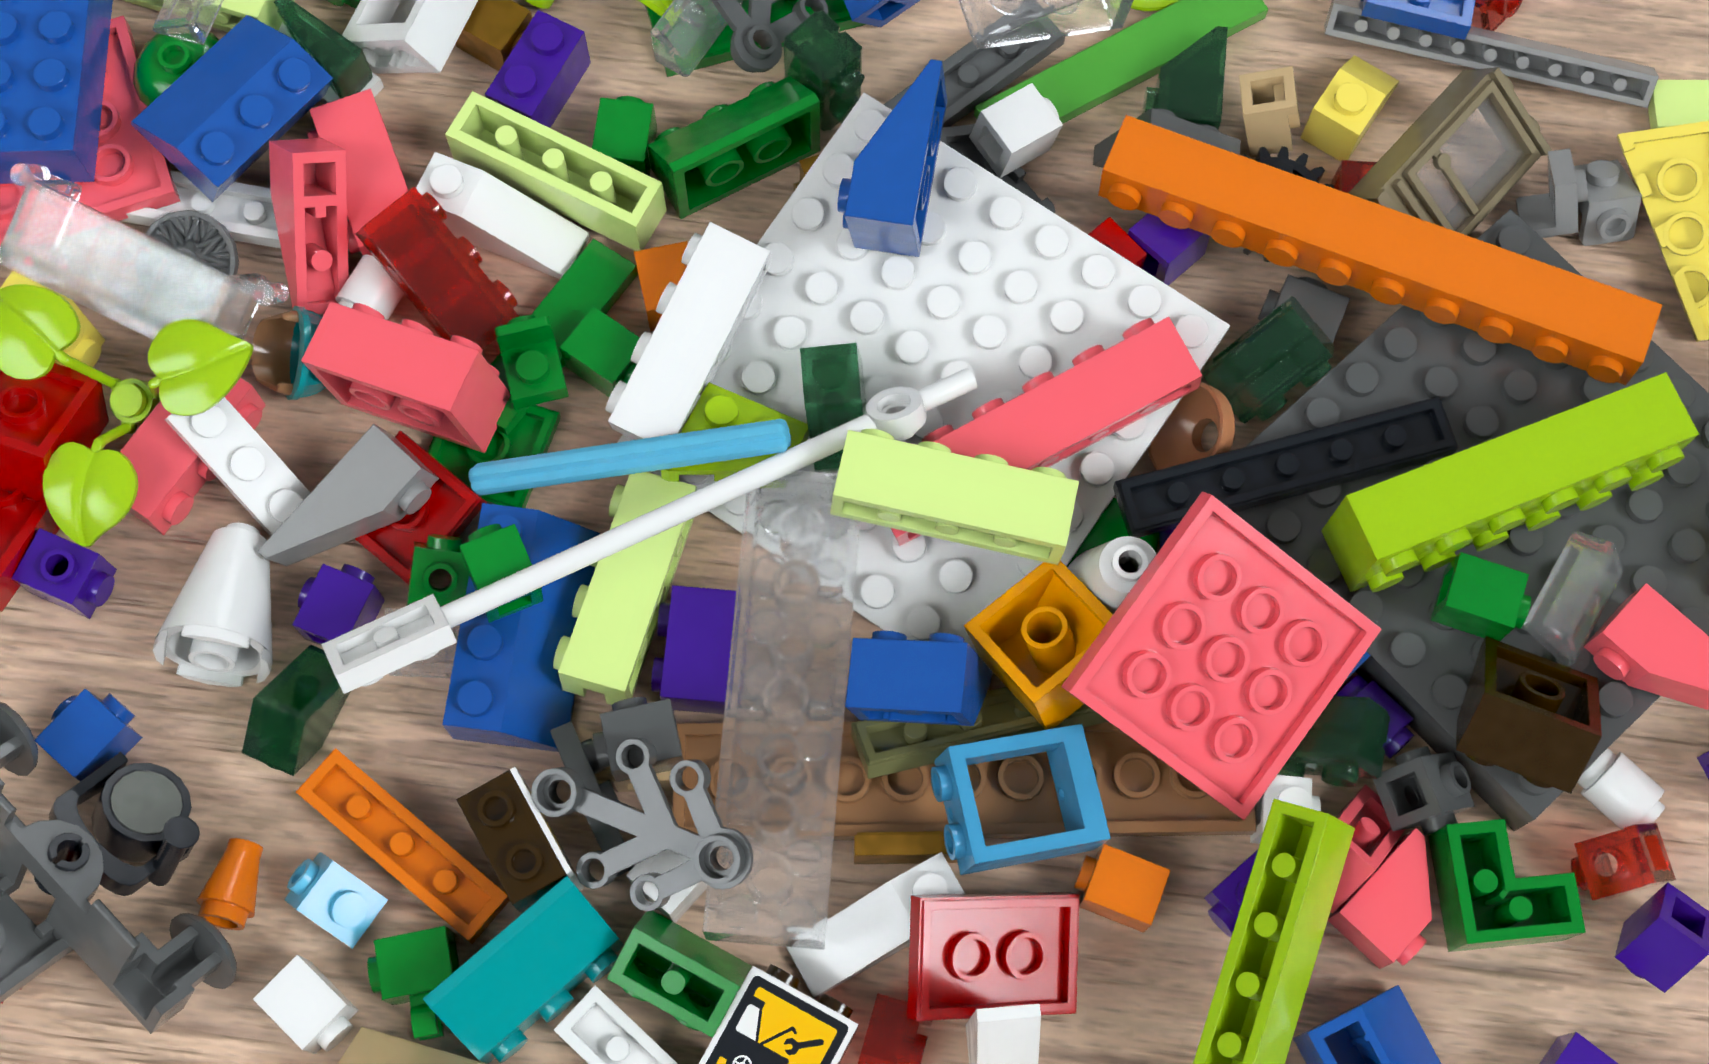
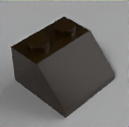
(1529, 716)

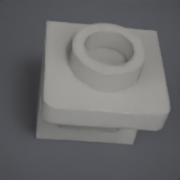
(1611, 204)
(1558, 210)

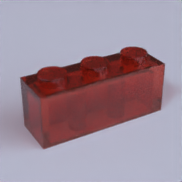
(437, 269)

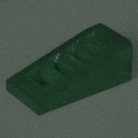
(327, 47)

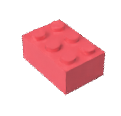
(407, 375)

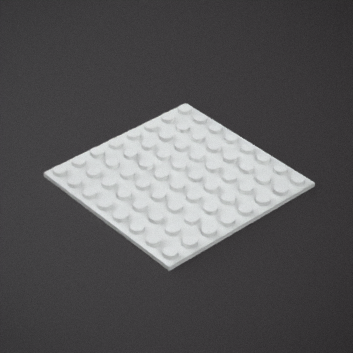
(993, 293)

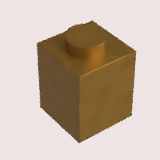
(493, 30)

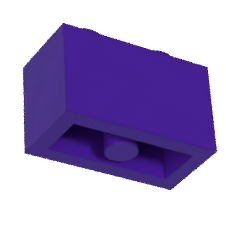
(542, 69)
(696, 649)

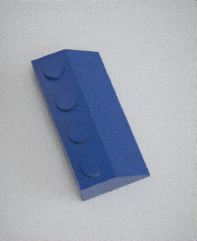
(504, 669)

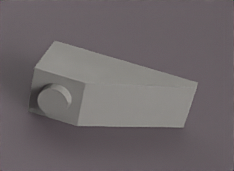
(362, 493)

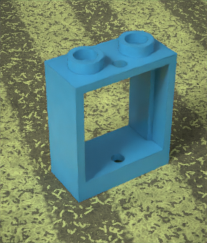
(1074, 786)

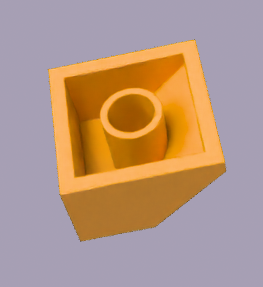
(1038, 637)

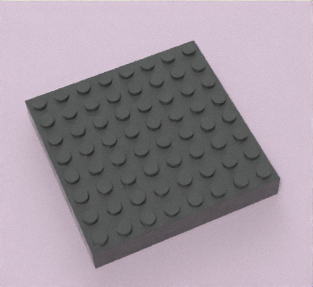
(1486, 394)

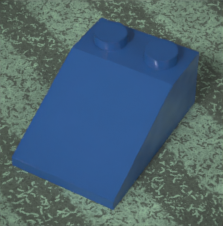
(895, 171)

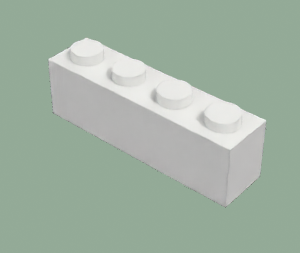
(690, 336)

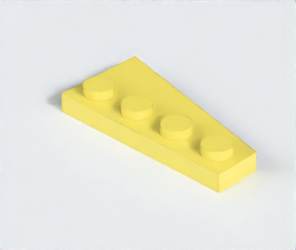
(1673, 179)

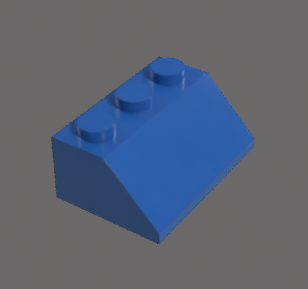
(233, 104)

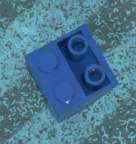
(916, 679)
(1370, 1033)

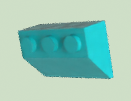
(526, 973)

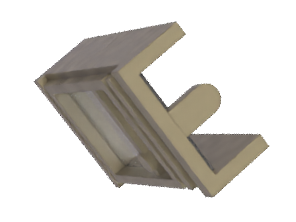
(1458, 154)

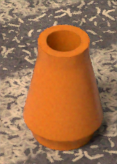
(232, 887)

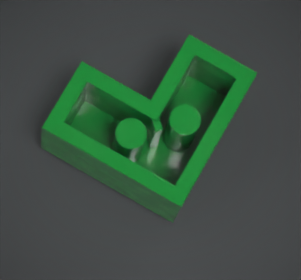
(1485, 901)

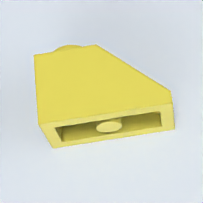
(1348, 108)

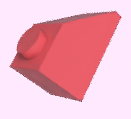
(1369, 843)
(1390, 906)

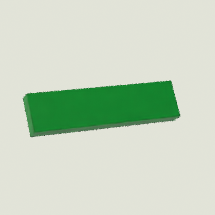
(592, 280)

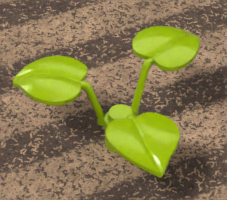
(193, 370)

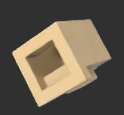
(1269, 109)

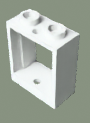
(408, 33)

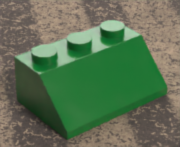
(736, 145)

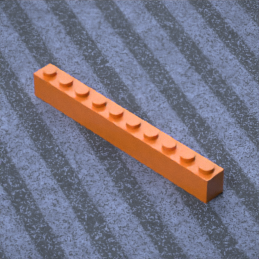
(1379, 251)

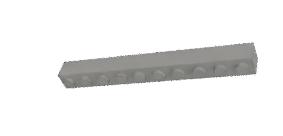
(1512, 54)

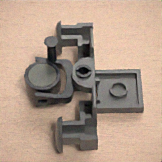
(135, 819)

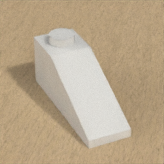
(501, 217)
(872, 927)
(1004, 1035)

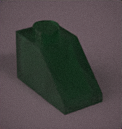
(1193, 81)
(832, 391)
(294, 713)

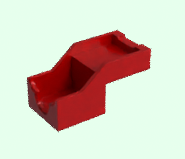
(33, 424)

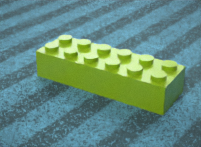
(1509, 484)

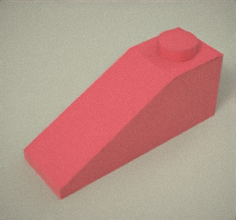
(311, 218)
(1654, 649)

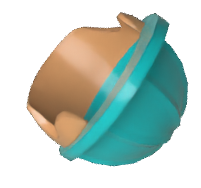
(279, 350)

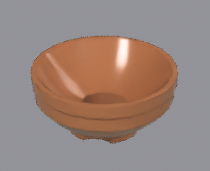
(1181, 434)

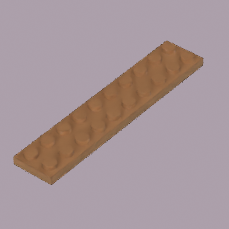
(1011, 794)

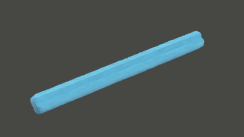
(631, 457)

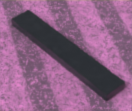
(1288, 465)

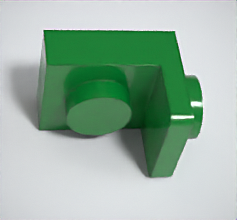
(531, 361)

